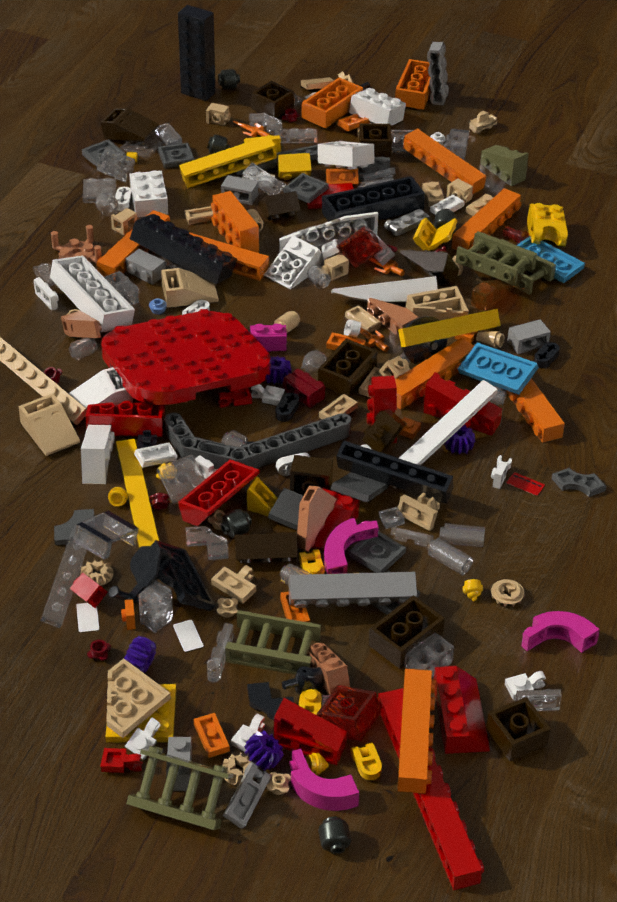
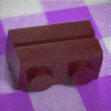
(308, 389)

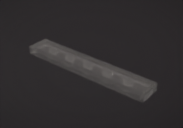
(60, 592)

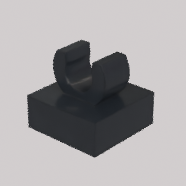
(146, 439)

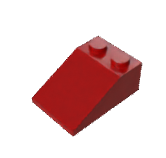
(344, 509)

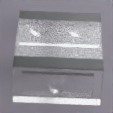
(103, 530)

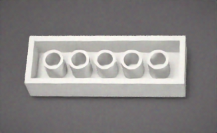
(91, 292)

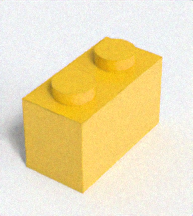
(293, 165)

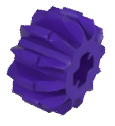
(279, 369)
(461, 441)
(141, 653)
(263, 750)

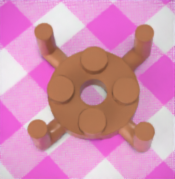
(77, 247)

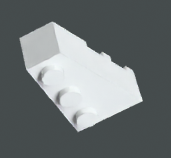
(96, 453)

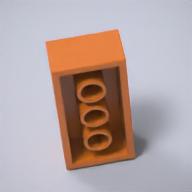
(414, 85)
(329, 103)
(234, 222)

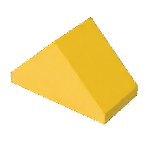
(260, 497)

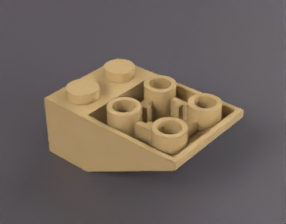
(186, 287)
(48, 424)

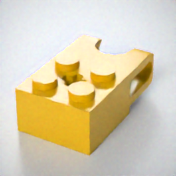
(547, 223)

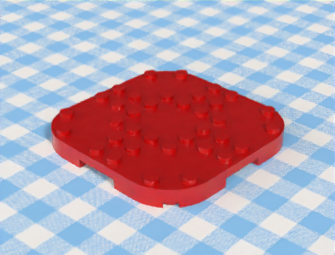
(185, 355)

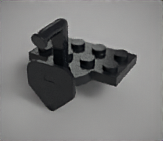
(172, 568)

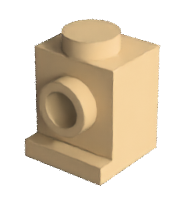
(217, 114)
(460, 189)
(123, 221)
(336, 266)
(397, 366)

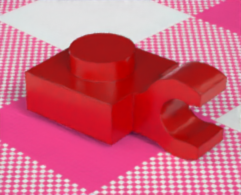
(237, 397)
(117, 759)

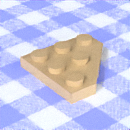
(131, 697)

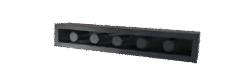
(395, 471)

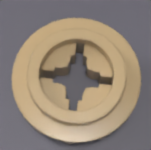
(101, 578)
(511, 587)
(242, 761)

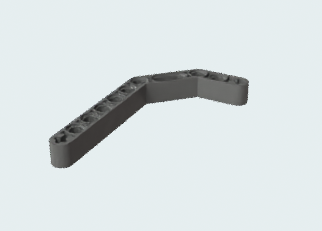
(262, 451)

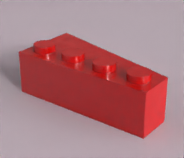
(444, 395)
(128, 417)

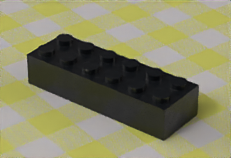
(197, 52)
(386, 198)
(183, 248)

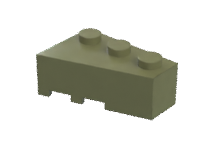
(505, 163)

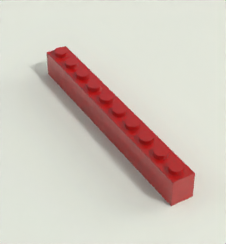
(437, 807)

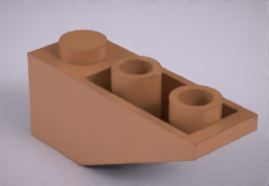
(390, 315)
(81, 325)
(312, 515)
(333, 668)

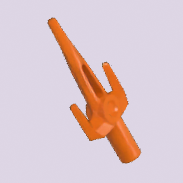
(255, 131)
(388, 267)
(374, 340)

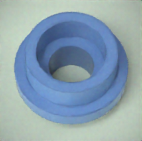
(158, 306)

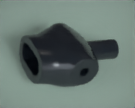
(305, 679)

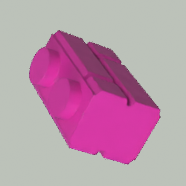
(270, 336)

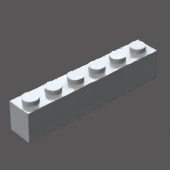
(351, 588)

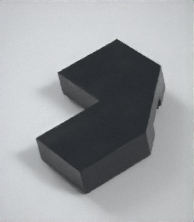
(260, 698)

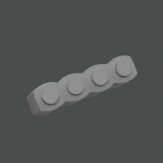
(437, 72)

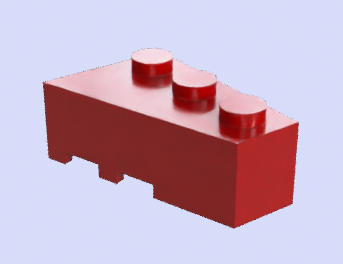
(383, 397)
(306, 731)

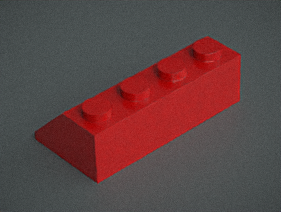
(215, 491)
(460, 711)

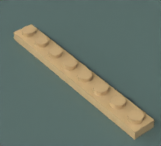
(39, 381)

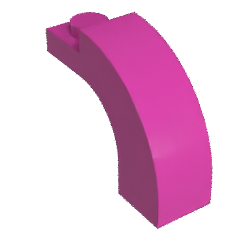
(341, 539)
(563, 626)
(321, 792)

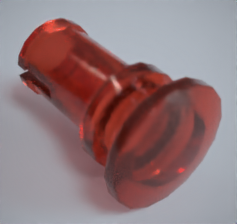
(517, 235)

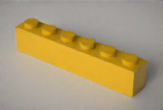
(228, 161)

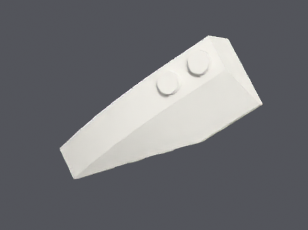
(335, 229)
(389, 291)

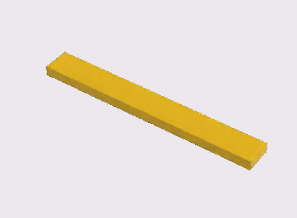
(448, 328)
(137, 493)

